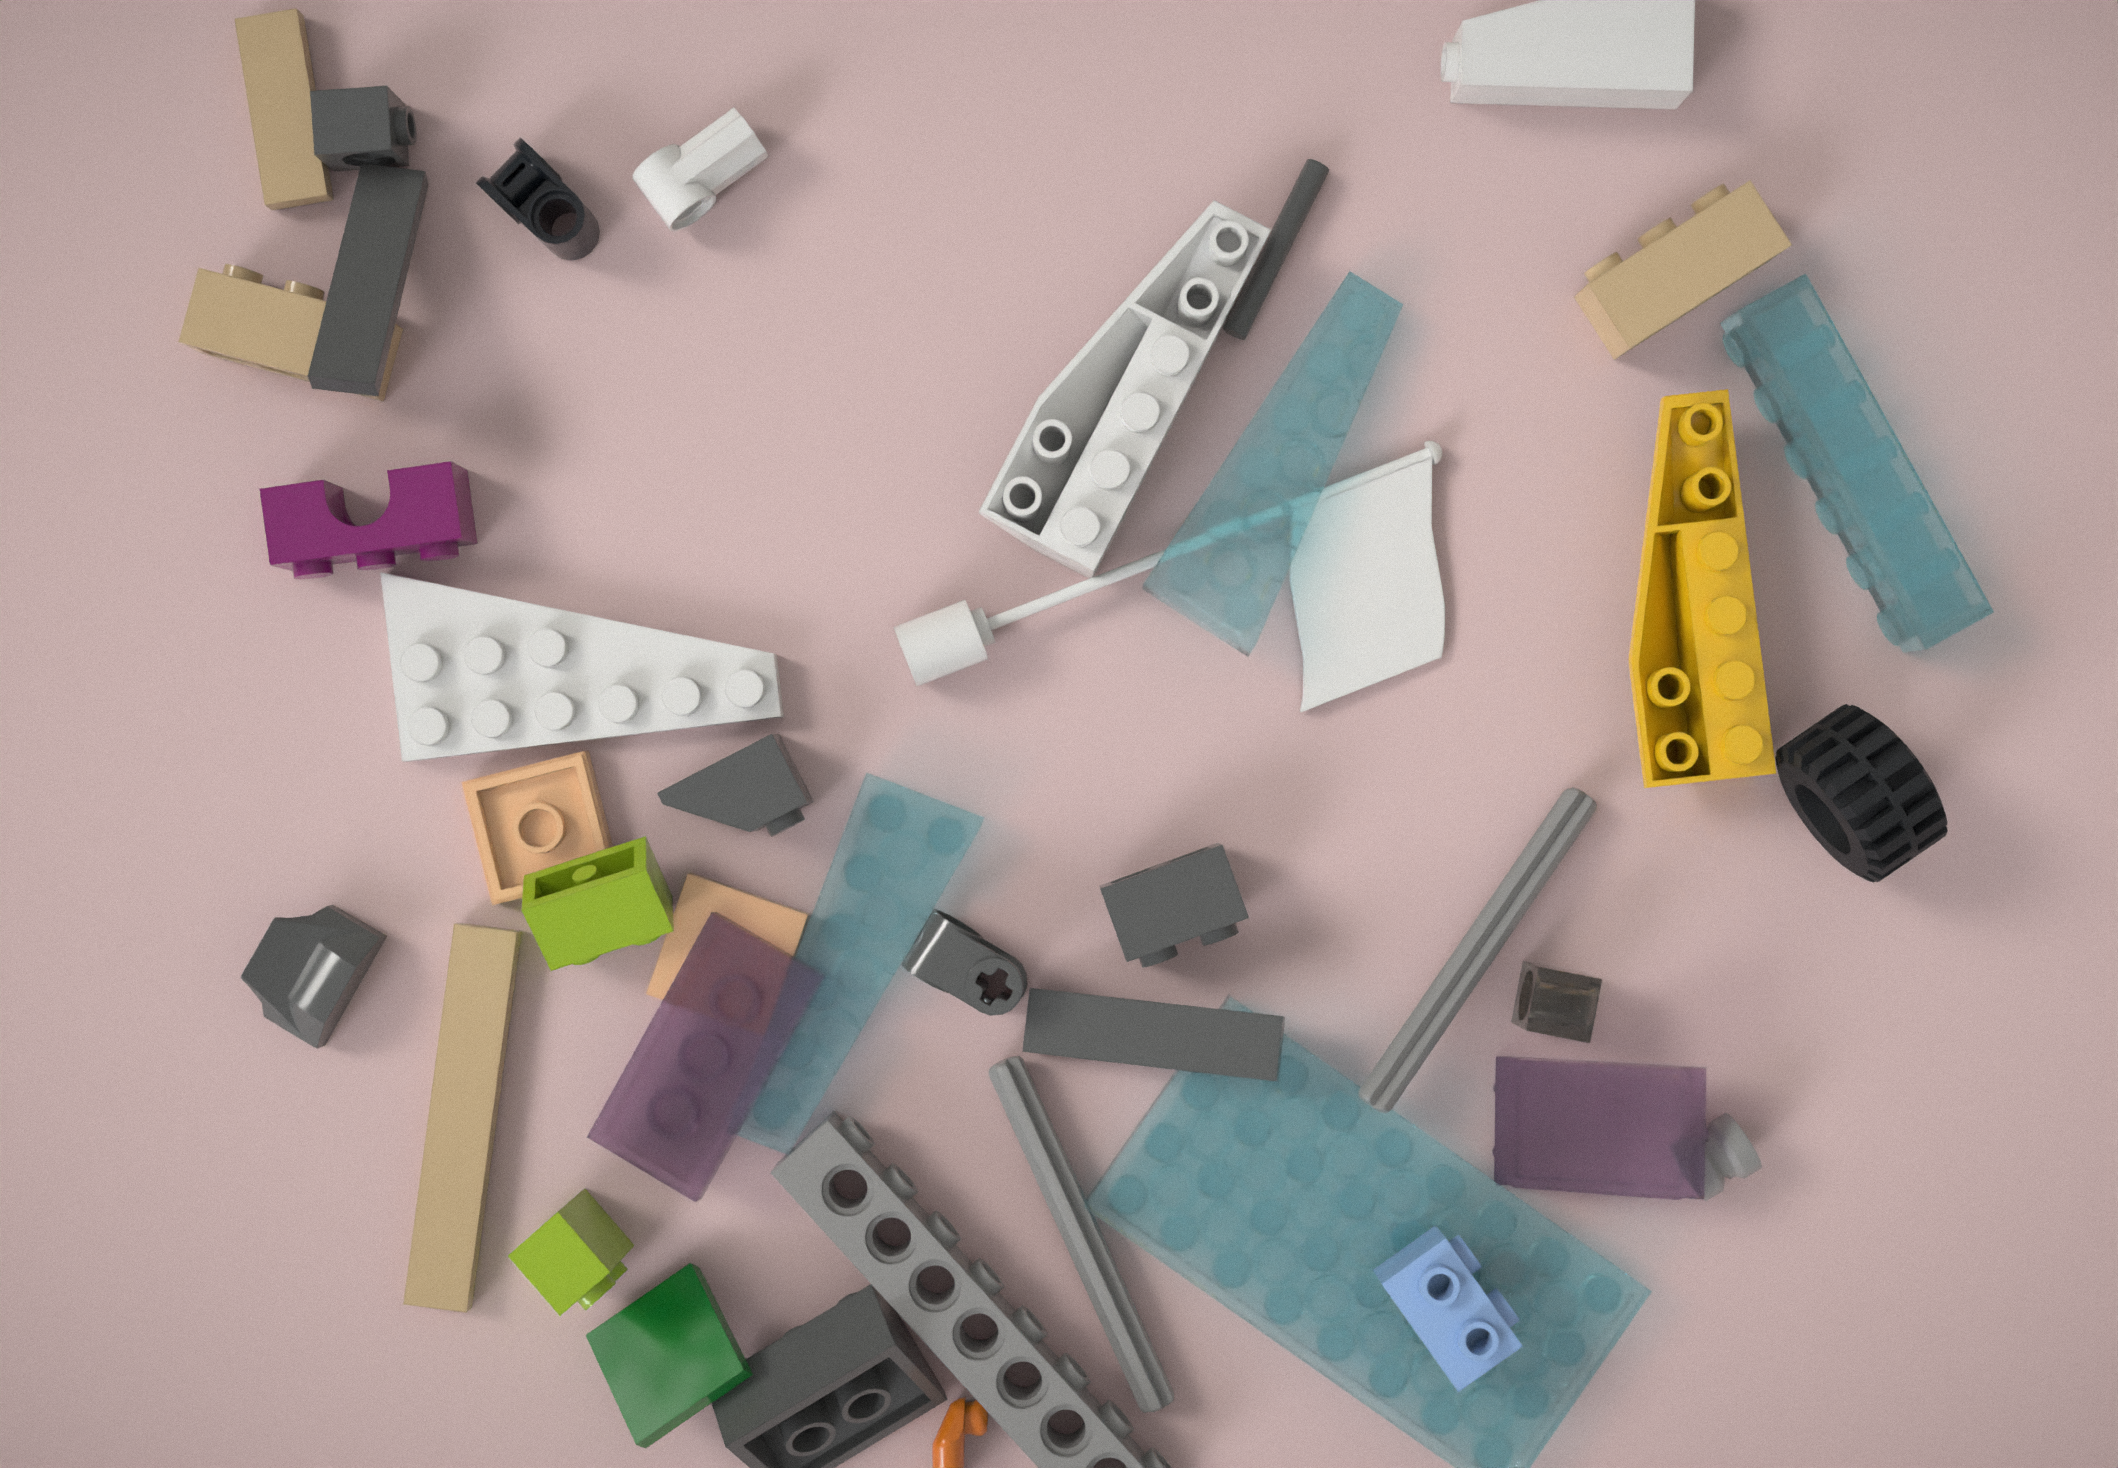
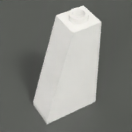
(1575, 55)

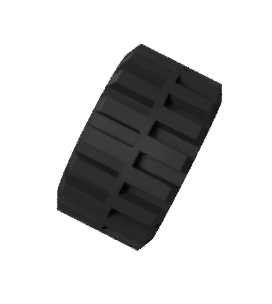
(1861, 792)

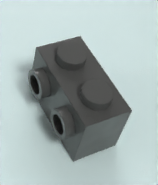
(1175, 904)

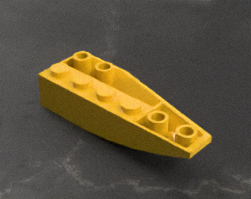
(1695, 609)

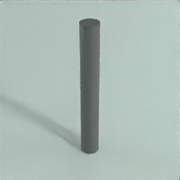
(1276, 249)

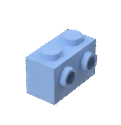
(1448, 1307)

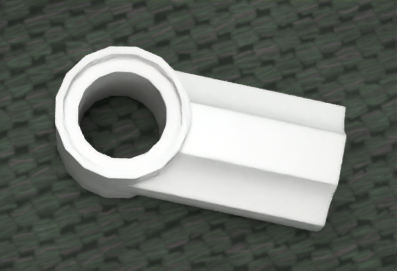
(686, 178)

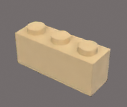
(1680, 267)
(259, 324)

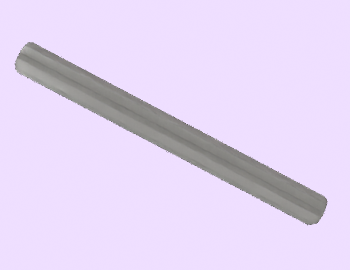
(1477, 950)
(1081, 1234)

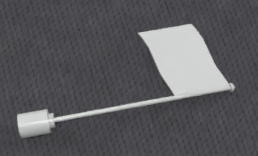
(1358, 584)

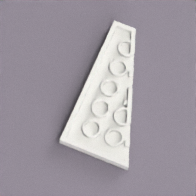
(523, 675)

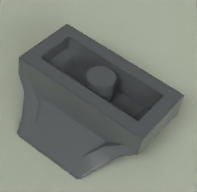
(311, 970)

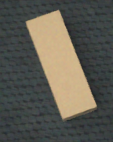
(279, 103)

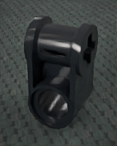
(536, 197)

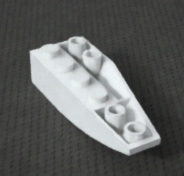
(1119, 396)

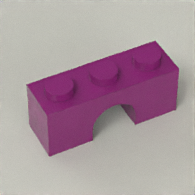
(425, 515)

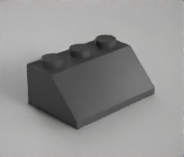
(829, 1388)

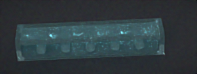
(1854, 467)

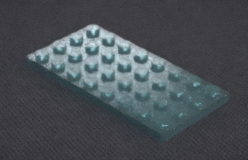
(1303, 1189)

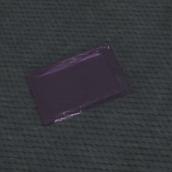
(1600, 1127)

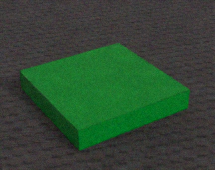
(668, 1355)

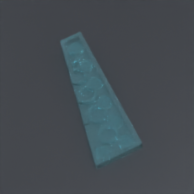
(1255, 510)
(867, 916)

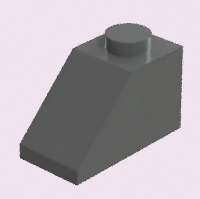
(746, 789)

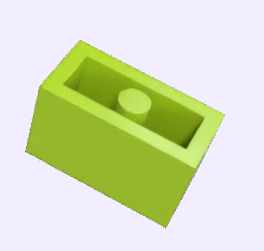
(598, 904)
(574, 1254)

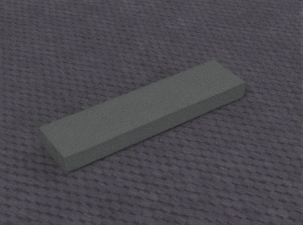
(368, 280)
(1154, 1034)

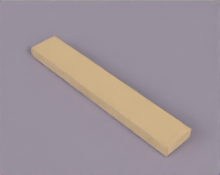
(462, 1117)

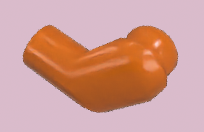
(960, 1419)

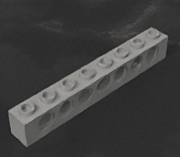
(939, 1316)

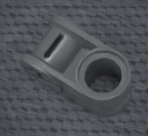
(953, 960)

